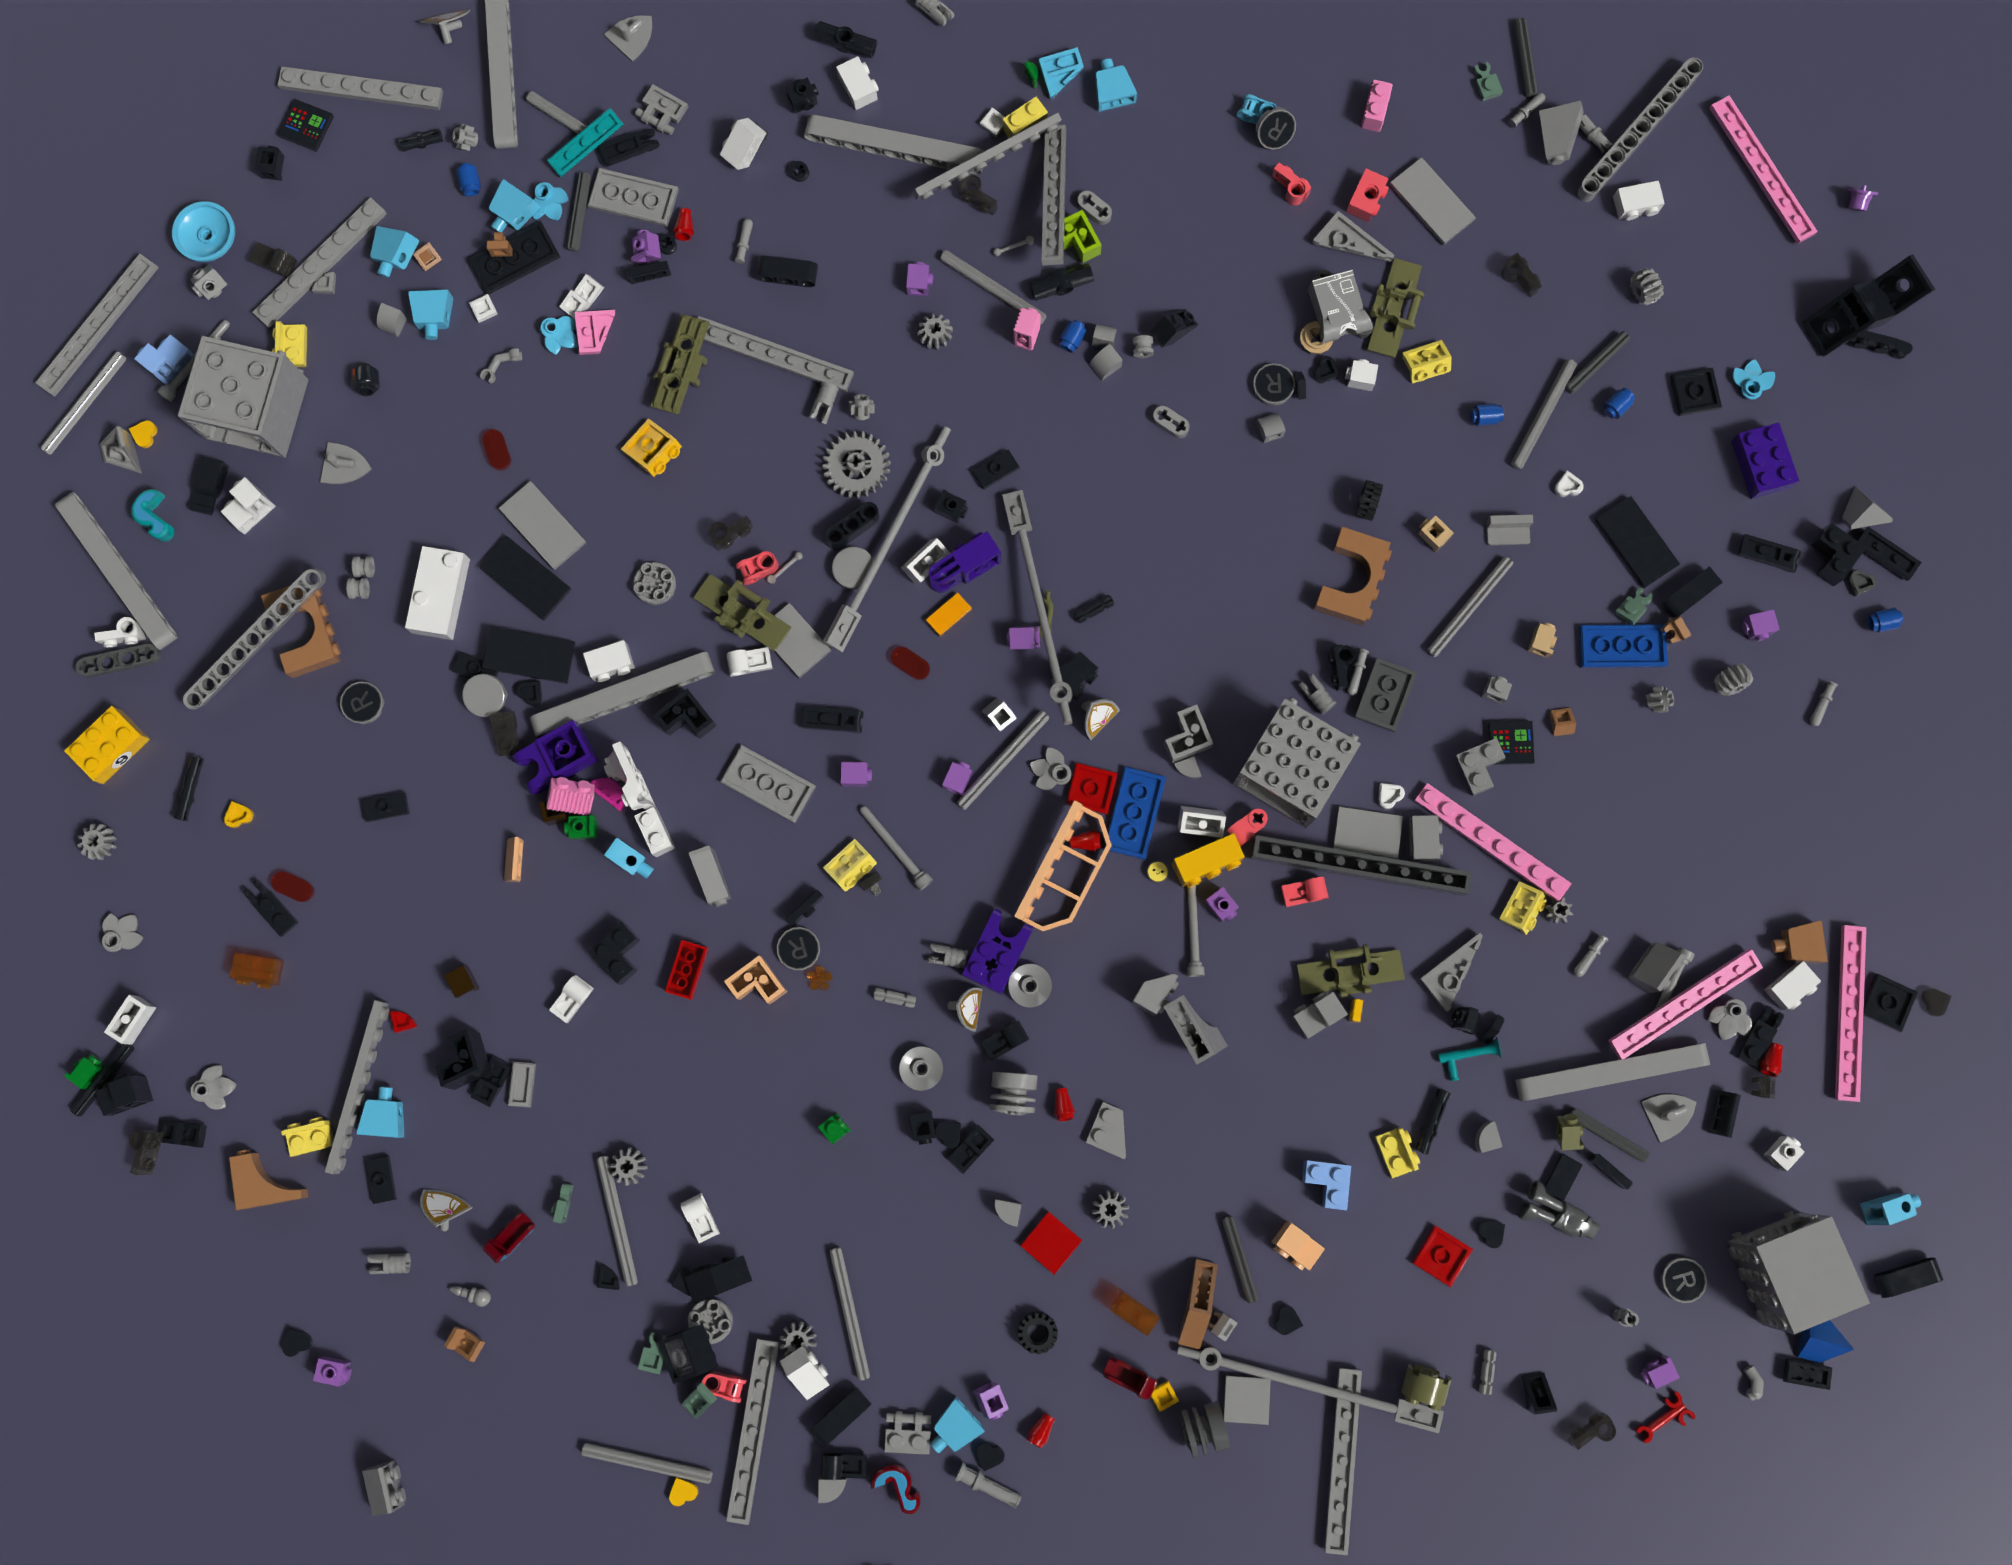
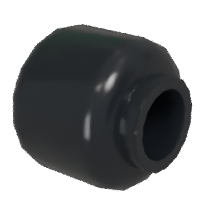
(365, 379)

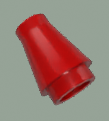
(684, 227)
(1087, 841)
(1772, 1061)
(1063, 1106)
(1040, 1432)

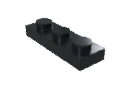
(1888, 554)

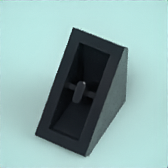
(1538, 1394)

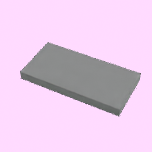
(633, 197)
(1432, 201)
(542, 525)
(768, 784)

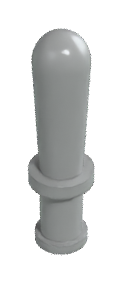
(1523, 113)
(743, 243)
(1357, 672)
(1825, 698)
(1594, 950)

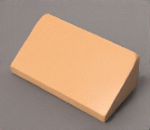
(513, 859)

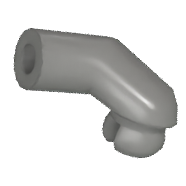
(1757, 1383)

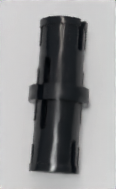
(421, 140)

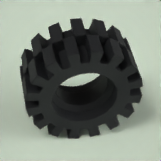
(1369, 500)
(1044, 1345)

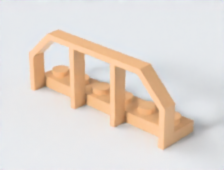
(1046, 870)

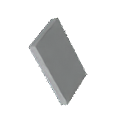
(802, 645)
(1368, 832)

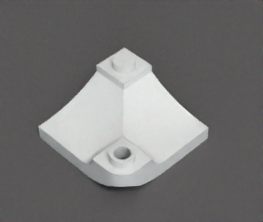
(622, 767)

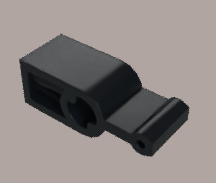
(208, 485)

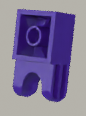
(965, 563)
(551, 755)
(996, 947)

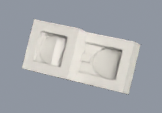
(582, 296)

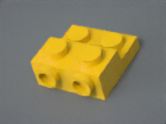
(652, 448)

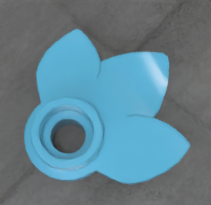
(551, 202)
(562, 335)
(1754, 378)

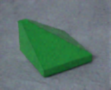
(1031, 72)

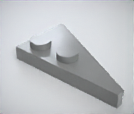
(1346, 236)
(1447, 976)

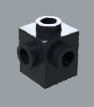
(802, 95)

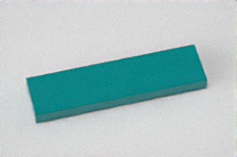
(585, 142)

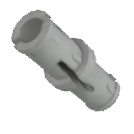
(1594, 134)
(1627, 1321)

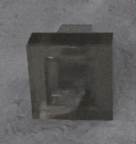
(871, 882)
(1767, 1087)

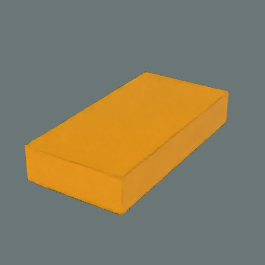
(948, 614)

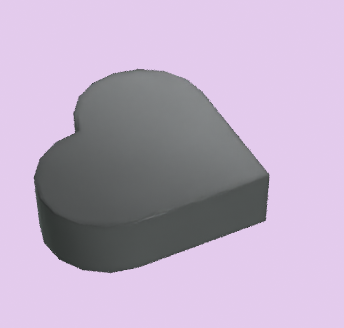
(1861, 582)

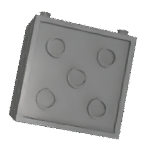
(243, 396)
(1297, 763)
(1797, 1272)

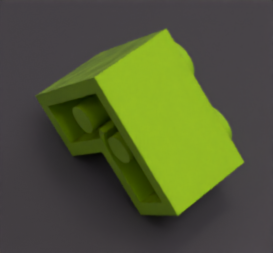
(1081, 236)

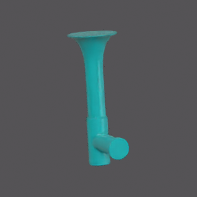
(1452, 1056)

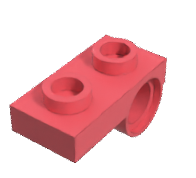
(1288, 179)
(1304, 892)

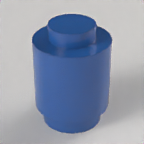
(468, 179)
(1072, 336)
(1619, 403)
(1487, 414)
(1885, 620)

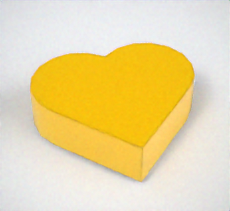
(144, 433)
(237, 815)
(682, 1491)

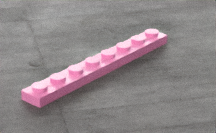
(1763, 169)
(1493, 842)
(1685, 1004)
(1850, 1013)

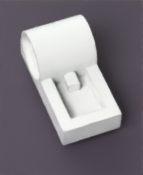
(113, 637)
(751, 661)
(571, 999)
(700, 1218)

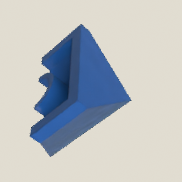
(1822, 1343)

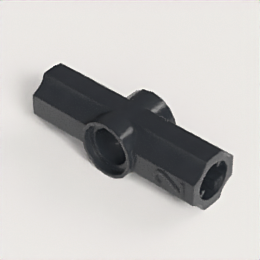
(833, 35)
(1062, 281)

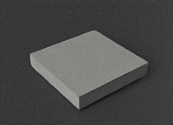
(1246, 1400)

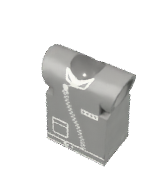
(1338, 306)

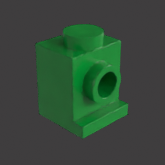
(588, 831)
(85, 1071)
(834, 1128)

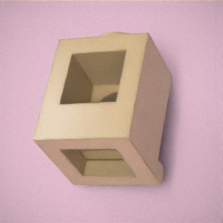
(1442, 532)
(1543, 640)

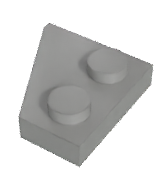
(1108, 1131)

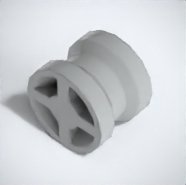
(1143, 346)
(363, 567)
(358, 588)

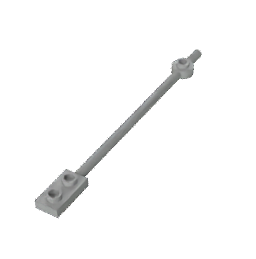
(1020, 524)
(847, 617)
(1405, 1412)

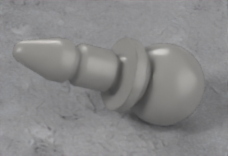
(480, 1297)

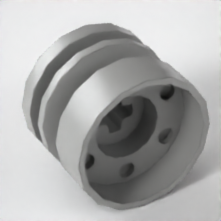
(1013, 1092)

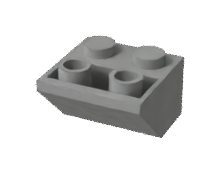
(1656, 967)
(1154, 992)
(384, 1488)

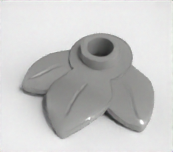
(1048, 769)
(123, 930)
(1729, 1022)
(216, 1088)

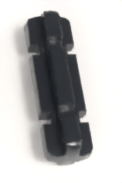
(1094, 609)

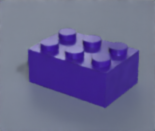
(1765, 460)

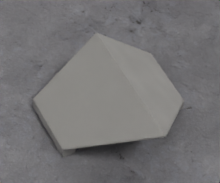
(120, 450)
(1863, 511)

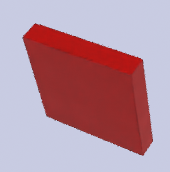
(1092, 788)
(1051, 1243)
(1442, 1256)

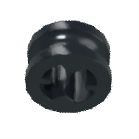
(798, 165)
(670, 248)

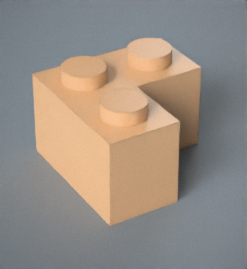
(756, 976)
(1298, 1245)

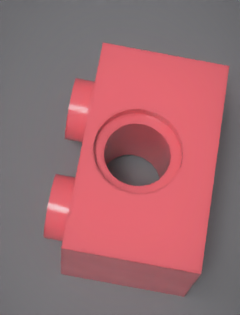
(1372, 184)

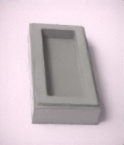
(522, 1084)

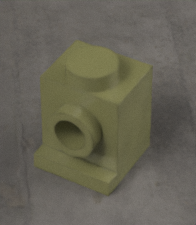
(1569, 1132)

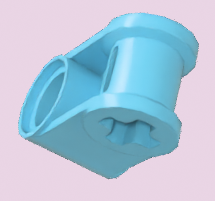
(1256, 108)

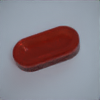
(497, 450)
(910, 663)
(292, 886)

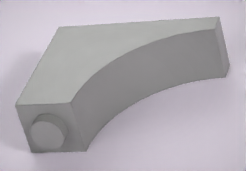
(1197, 1035)

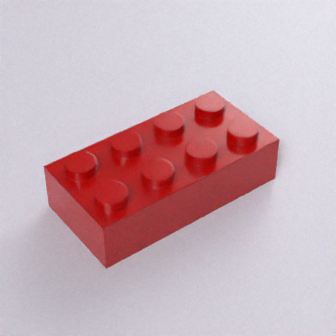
(687, 970)

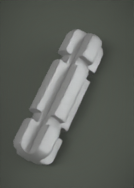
(894, 997)
(1487, 1372)

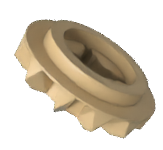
(1306, 339)

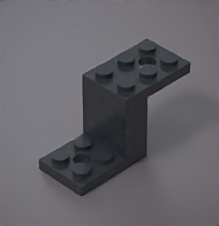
(1868, 305)

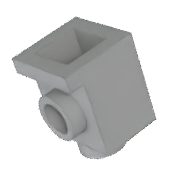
(1496, 689)

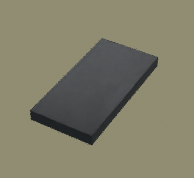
(530, 252)
(1637, 542)
(525, 578)
(528, 655)

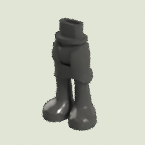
(1569, 1218)

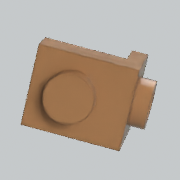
(464, 1343)

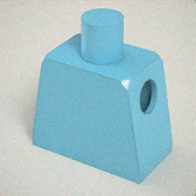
(1113, 86)
(511, 207)
(392, 249)
(431, 310)
(620, 852)
(382, 1116)
(1890, 1208)
(956, 1427)

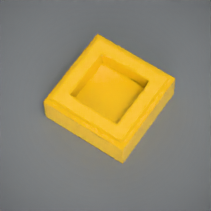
(1355, 1010)
(1164, 1396)

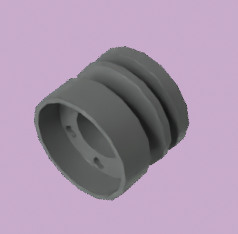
(1205, 1429)

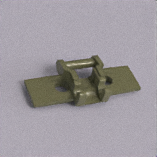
(1389, 304)
(685, 366)
(738, 617)
(1351, 978)

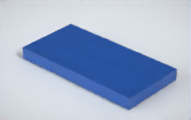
(1623, 646)
(1135, 812)

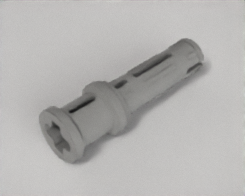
(978, 1481)

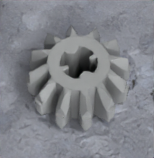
(1646, 286)
(930, 326)
(1733, 680)
(103, 839)
(631, 1174)
(1118, 1210)
(792, 1335)

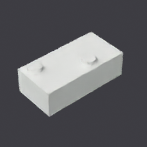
(437, 593)

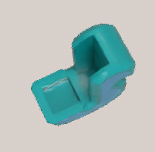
(143, 514)

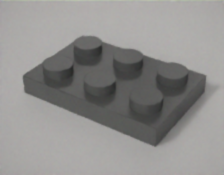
(1385, 695)

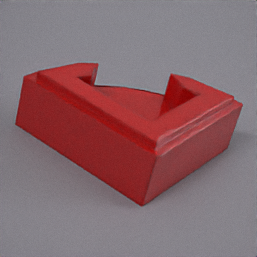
(402, 1021)

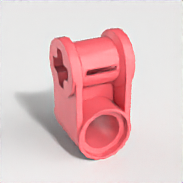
(756, 567)
(1245, 828)
(726, 1385)

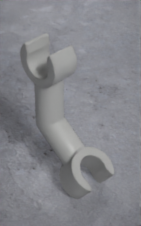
(512, 355)

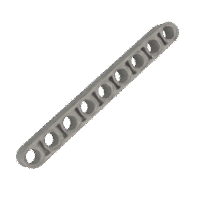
(501, 74)
(1646, 123)
(889, 143)
(116, 570)
(244, 642)
(624, 694)
(1612, 1072)

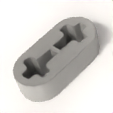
(1096, 203)
(1174, 418)

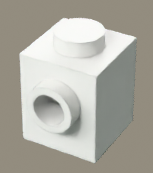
(1361, 375)
(1784, 1152)

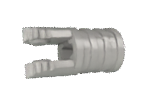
(935, 10)
(825, 399)
(1319, 698)
(953, 956)
(391, 1263)

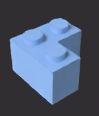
(166, 360)
(1334, 1179)

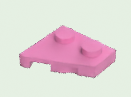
(592, 330)

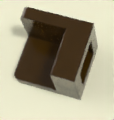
(552, 817)
(461, 981)

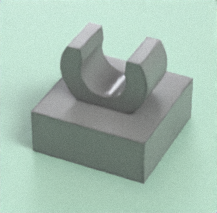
(1223, 1327)

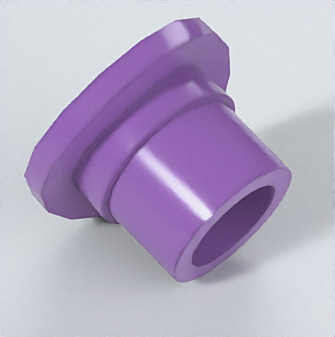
(1860, 198)

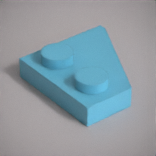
(1060, 69)

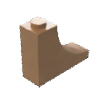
(254, 1186)
(1198, 1304)

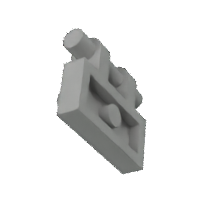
(666, 105)
(908, 1440)

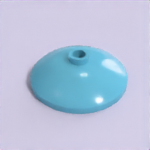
(196, 224)

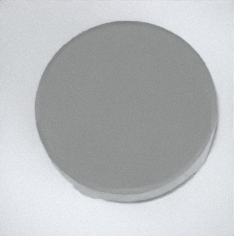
(851, 567)
(654, 583)
(484, 695)
(715, 1318)

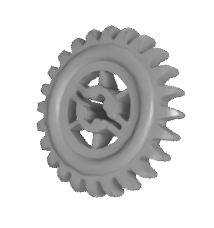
(876, 464)

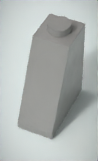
(1560, 130)
(710, 876)

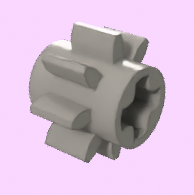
(465, 137)
(861, 407)
(1660, 699)
(1562, 915)

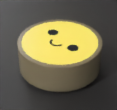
(1157, 872)

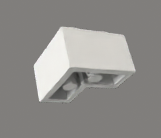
(248, 506)

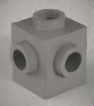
(207, 282)

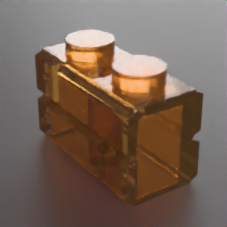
(256, 969)
(1134, 1313)

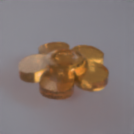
(819, 978)

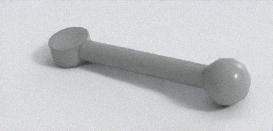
(1029, 240)
(772, 578)

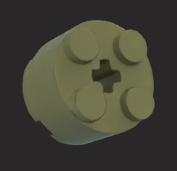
(1425, 1386)

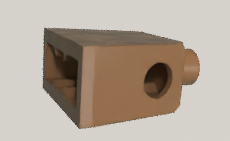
(1802, 943)

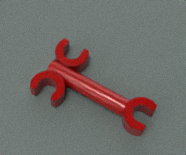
(1677, 1410)

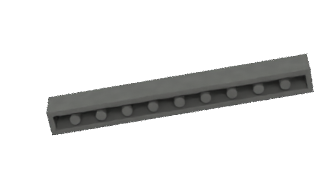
(1361, 865)

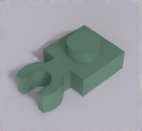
(1487, 85)
(1633, 609)
(561, 1208)
(652, 1358)

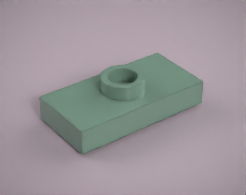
(699, 1401)

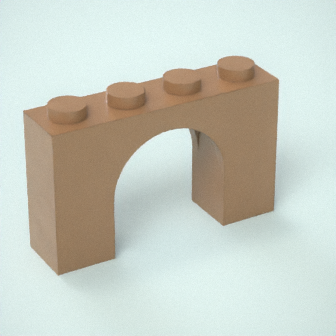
(1372, 554)
(321, 648)

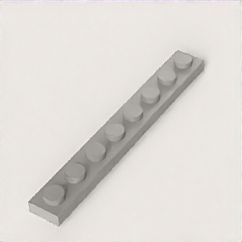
(360, 88)
(980, 161)
(1054, 197)
(319, 262)
(97, 325)
(777, 355)
(355, 1095)
(753, 1431)
(1342, 1464)

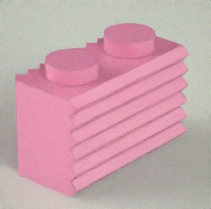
(1376, 105)
(1026, 328)
(570, 796)

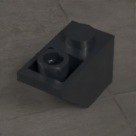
(1173, 327)

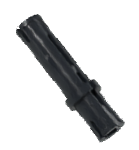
(187, 793)
(1431, 1125)

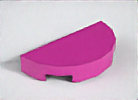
(610, 791)

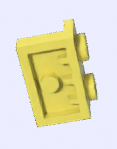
(292, 341)
(1427, 361)
(850, 865)
(1523, 907)
(309, 1137)
(1397, 1152)

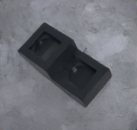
(492, 1083)
(183, 1133)
(970, 1149)

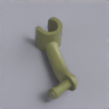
(1049, 605)

